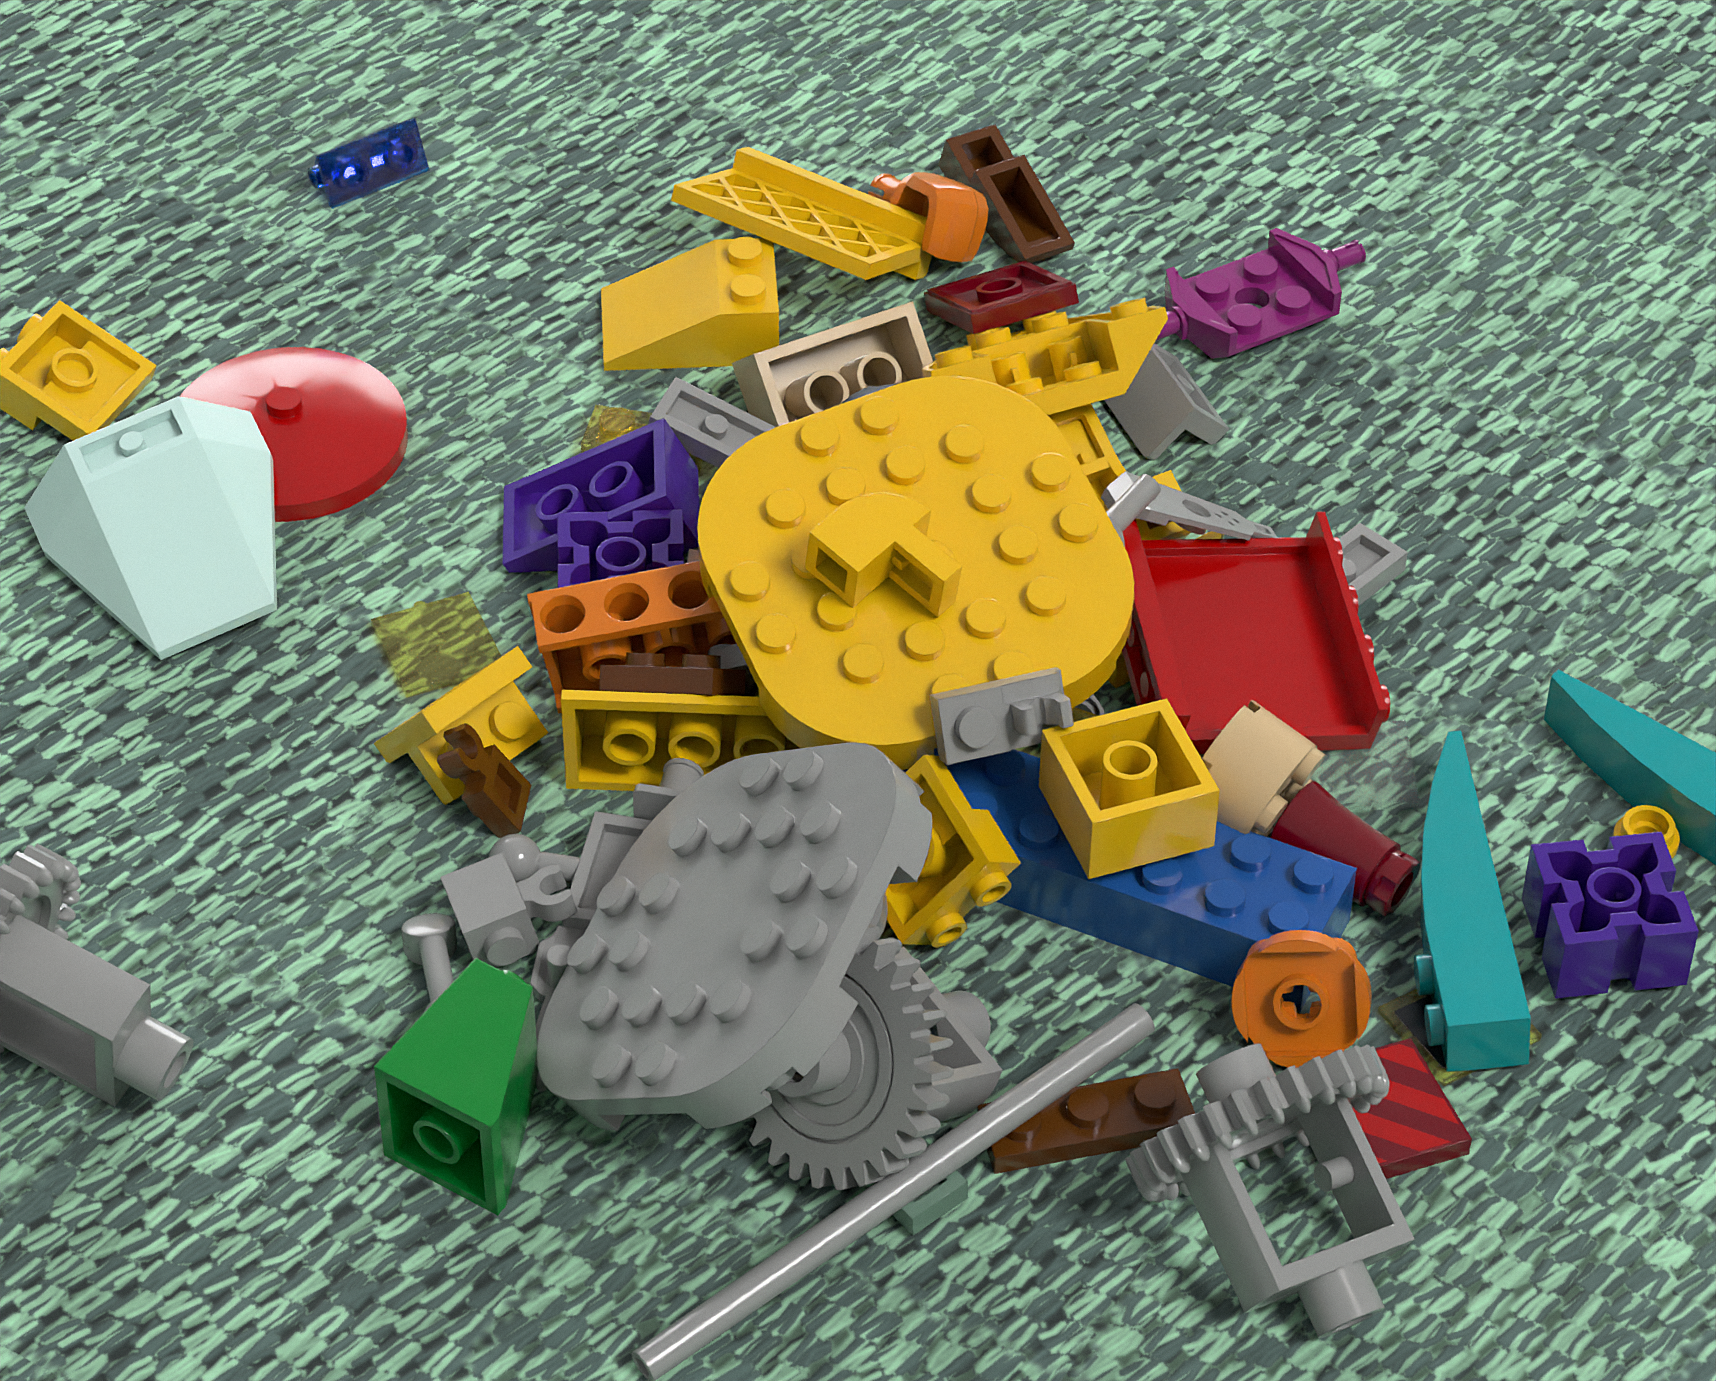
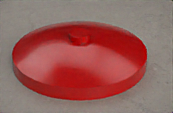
(326, 419)

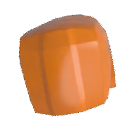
(952, 210)

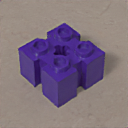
(602, 549)
(1609, 915)

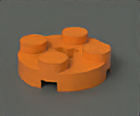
(1306, 959)

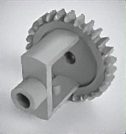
(68, 1004)
(885, 1079)
(1259, 1111)

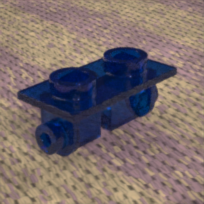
(370, 163)

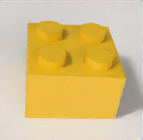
(1128, 788)

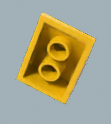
(694, 309)

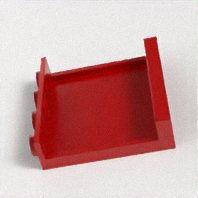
(1257, 625)

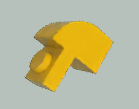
(882, 539)

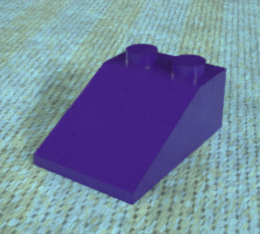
(621, 476)

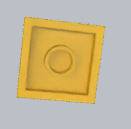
(484, 701)

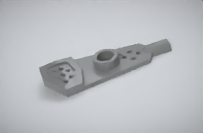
(1188, 511)

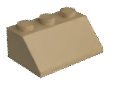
(833, 365)

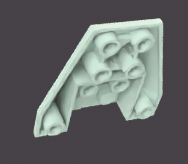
(166, 521)

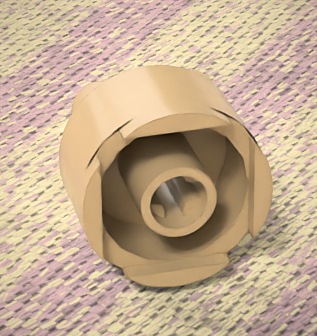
(1259, 768)

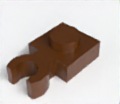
(493, 785)

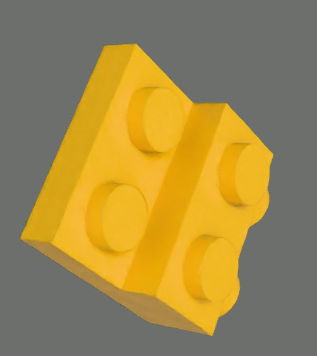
(69, 374)
(962, 868)

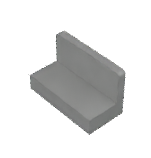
(1164, 404)

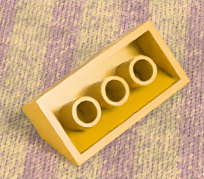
(629, 736)

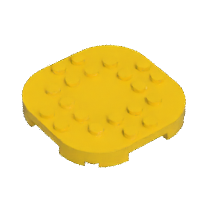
(1006, 496)

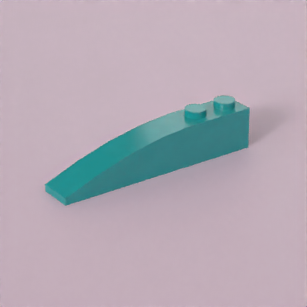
(1639, 758)
(1466, 940)

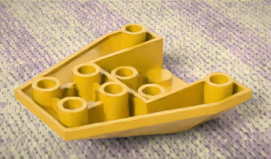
(1059, 358)

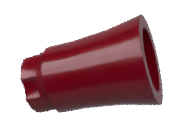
(1327, 828)

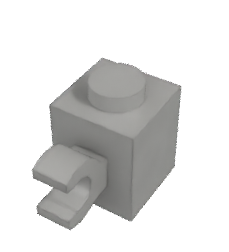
(497, 910)

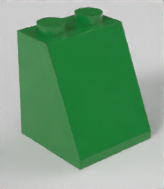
(463, 1086)

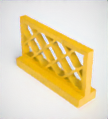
(811, 215)

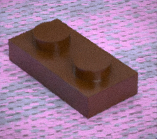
(697, 676)

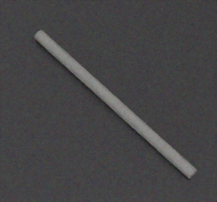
(891, 1194)

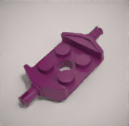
(1288, 279)

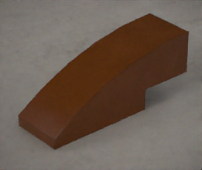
(1018, 207)

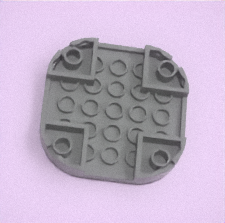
(731, 937)

